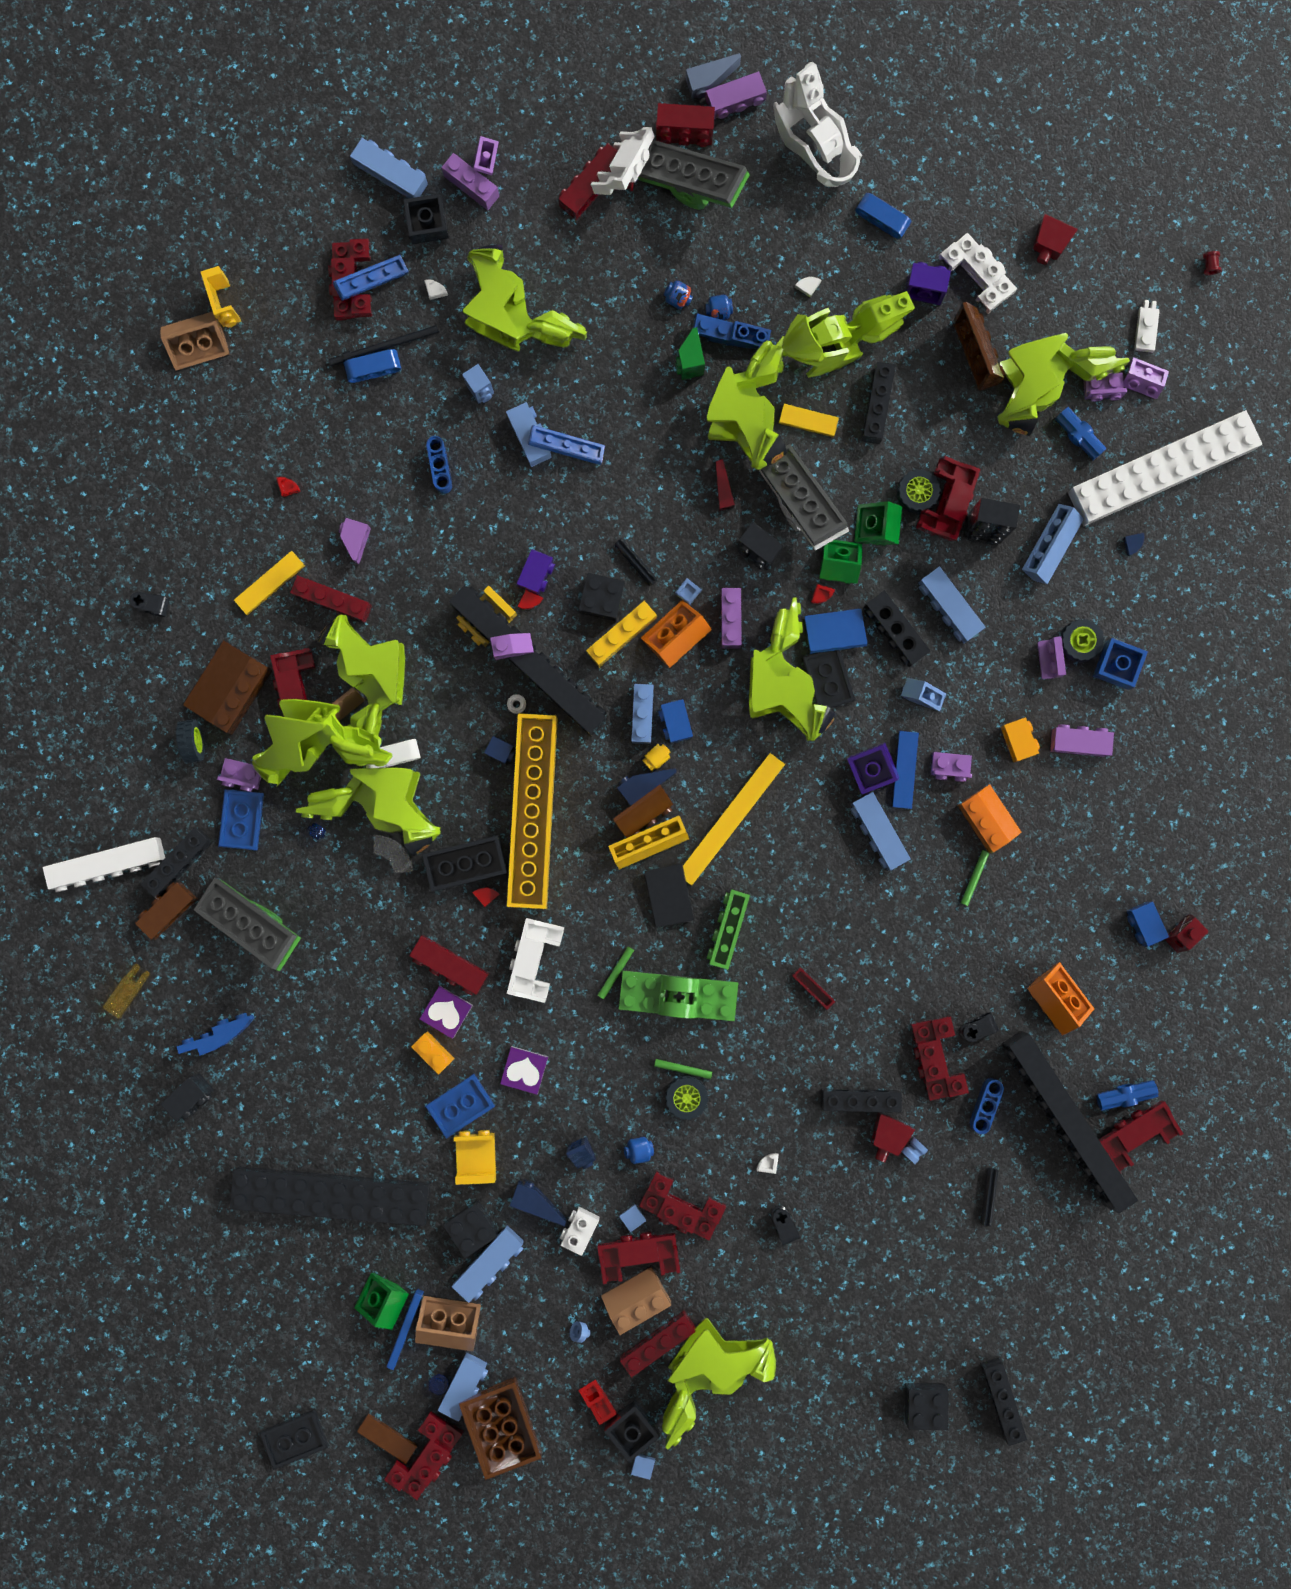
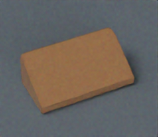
(348, 702)

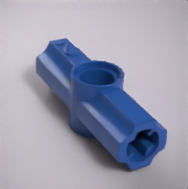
(1080, 433)
(1127, 1095)

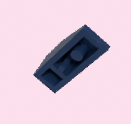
(640, 785)
(581, 1153)
(533, 1201)

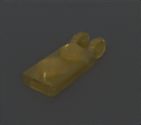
(125, 992)

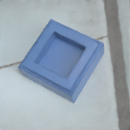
(688, 591)
(632, 1218)
(643, 1466)

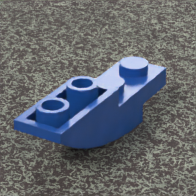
(730, 333)
(223, 1034)

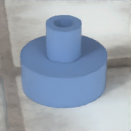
(579, 1332)

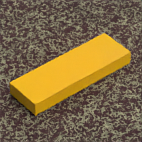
(809, 420)

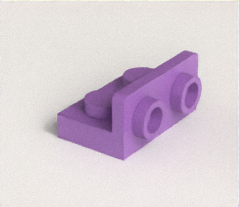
(1145, 378)
(1109, 387)
(1051, 658)
(951, 765)
(240, 774)

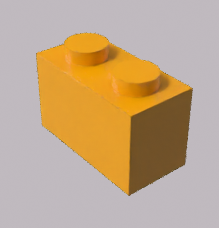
(1020, 739)
(432, 1052)

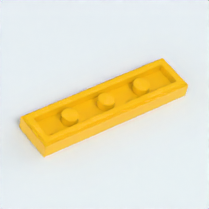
(269, 583)

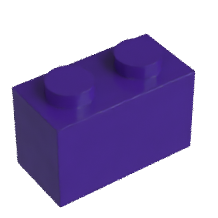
(535, 572)

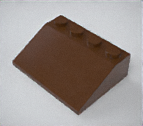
(977, 347)
(227, 687)
(500, 1428)

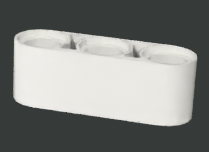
(401, 752)

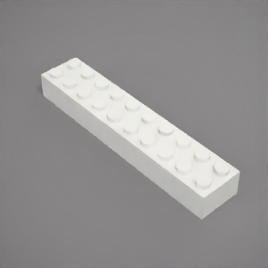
(1165, 468)

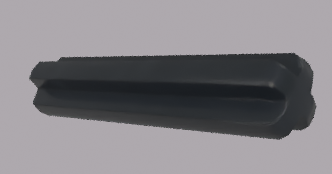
(636, 562)
(989, 1196)

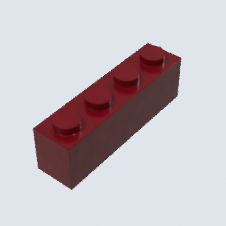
(580, 193)
(331, 599)
(449, 964)
(657, 1343)

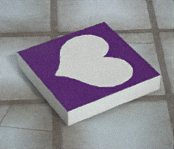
(446, 1012)
(524, 1070)

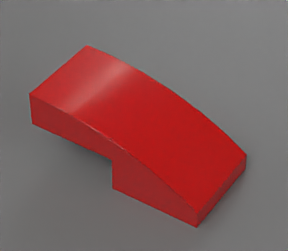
(597, 1401)

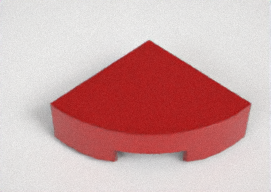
(287, 486)
(822, 594)
(529, 600)
(485, 895)

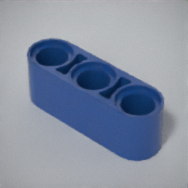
(883, 215)
(372, 366)
(434, 457)
(979, 1113)

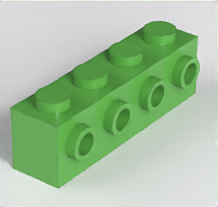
(729, 929)

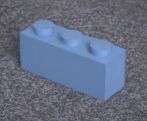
(522, 420)
(642, 714)
(463, 1385)

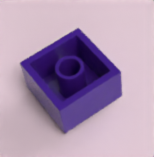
(927, 283)
(873, 768)

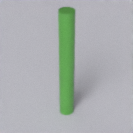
(975, 877)
(615, 973)
(683, 1069)

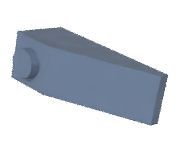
(710, 74)

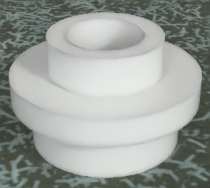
(512, 699)

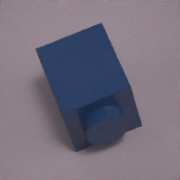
(500, 750)

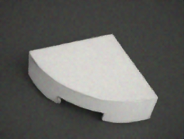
(808, 285)
(435, 289)
(768, 1163)

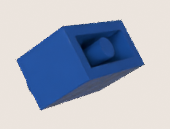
(676, 721)
(1147, 924)

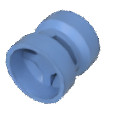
(914, 1150)

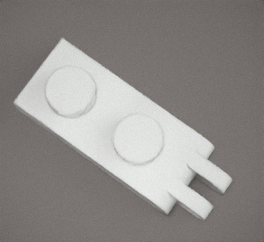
(1147, 327)

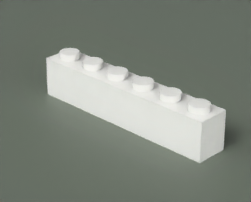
(104, 863)

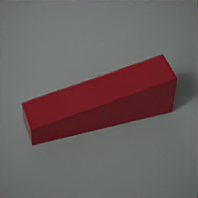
(725, 496)
(814, 989)

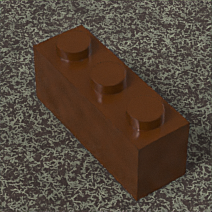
(165, 910)

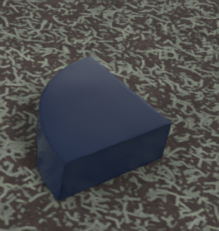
(1133, 543)

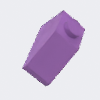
(485, 155)
(354, 537)
(511, 645)

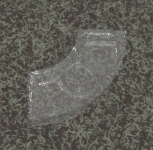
(394, 853)

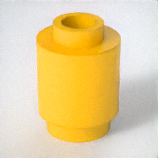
(656, 757)

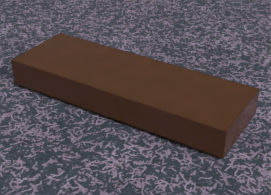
(387, 1438)

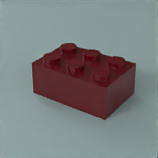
(685, 124)

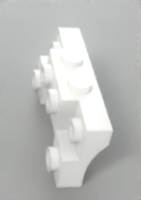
(627, 162)
(982, 268)
(528, 957)

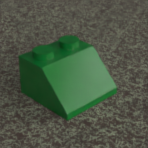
(690, 357)
(878, 523)
(841, 561)
(381, 1301)

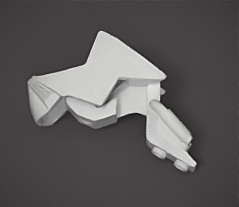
(805, 100)

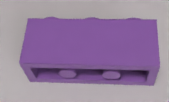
(736, 95)
(470, 181)
(730, 618)
(1082, 741)

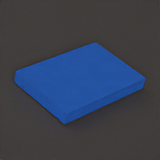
(835, 631)
(241, 819)
(460, 1106)

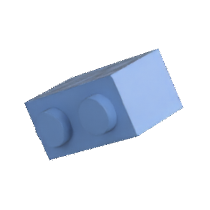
(478, 384)

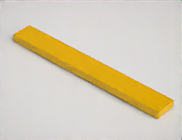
(731, 818)

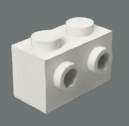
(580, 1230)

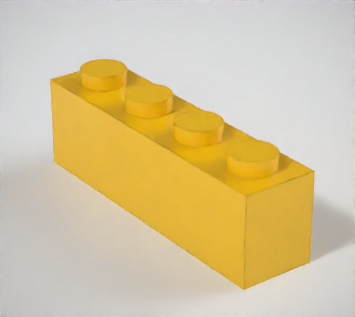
(621, 634)
(648, 842)

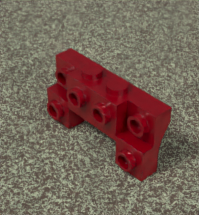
(343, 264)
(954, 499)
(288, 675)
(932, 1059)
(1137, 1130)
(679, 1212)
(636, 1251)
(426, 1466)

